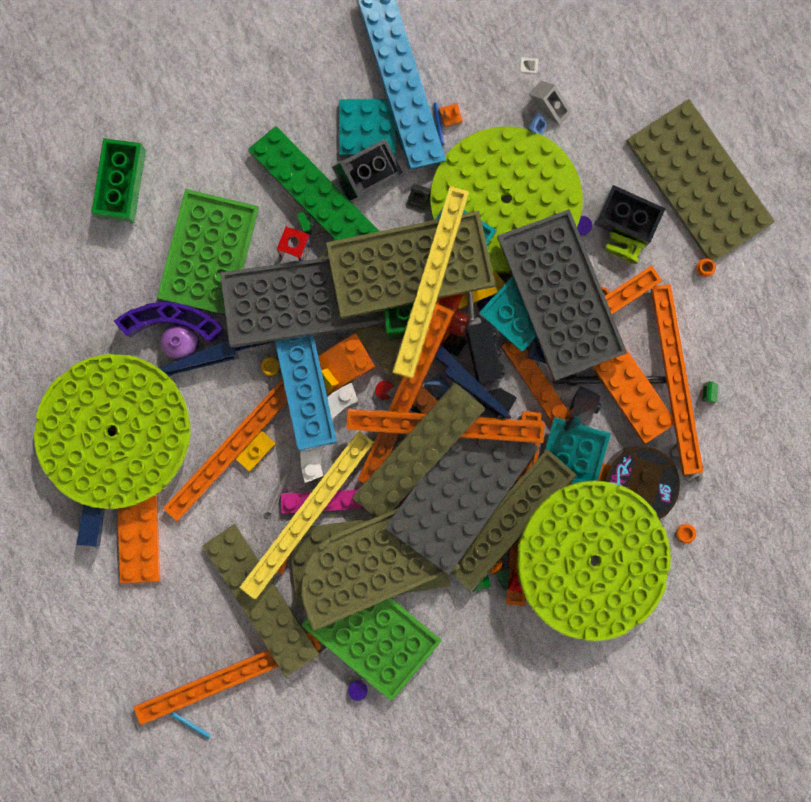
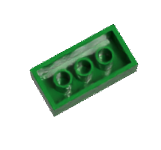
(118, 180)

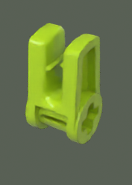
(629, 244)

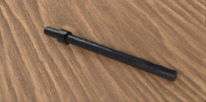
(572, 380)

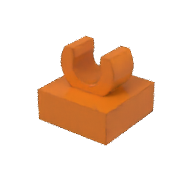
(450, 115)

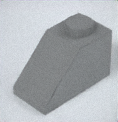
(550, 101)

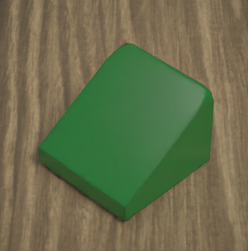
(710, 392)

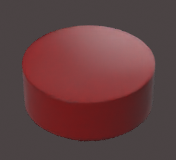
(381, 389)

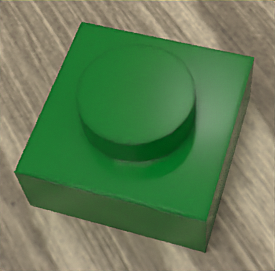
(305, 222)

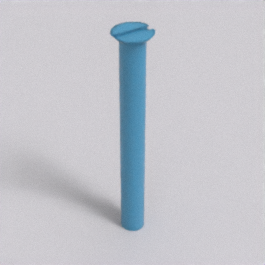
(191, 725)

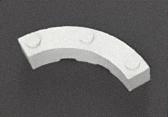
(312, 458)

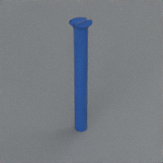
(438, 123)

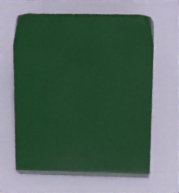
(503, 577)

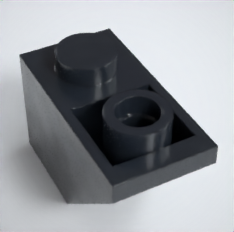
(503, 397)

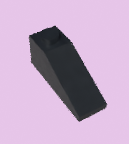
(582, 408)

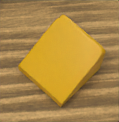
(329, 380)

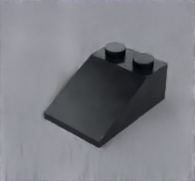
(367, 169)

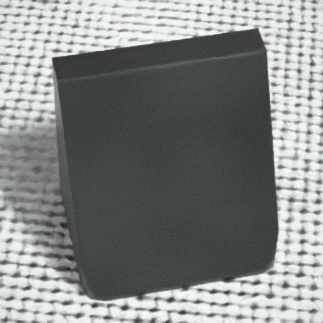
(419, 196)

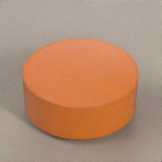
(685, 533)

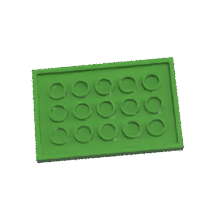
(207, 239)
(380, 644)

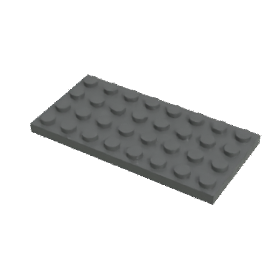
(561, 295)
(285, 303)
(459, 497)

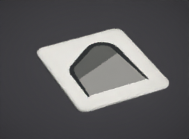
(529, 65)

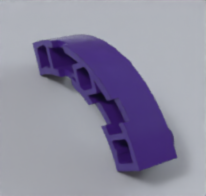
(168, 312)

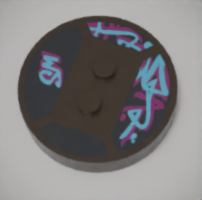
(646, 473)

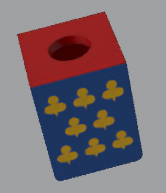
(301, 250)

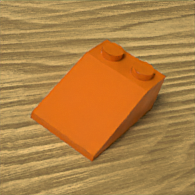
(346, 361)

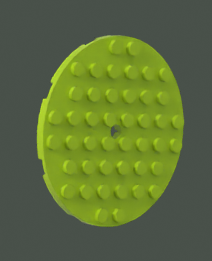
(510, 164)
(103, 468)
(557, 568)

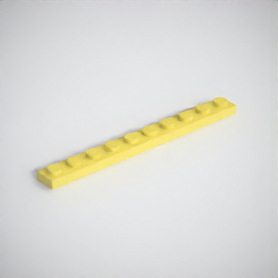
(431, 282)
(306, 515)

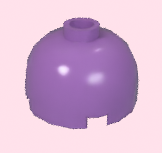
(179, 342)

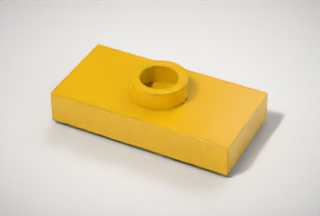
(255, 451)

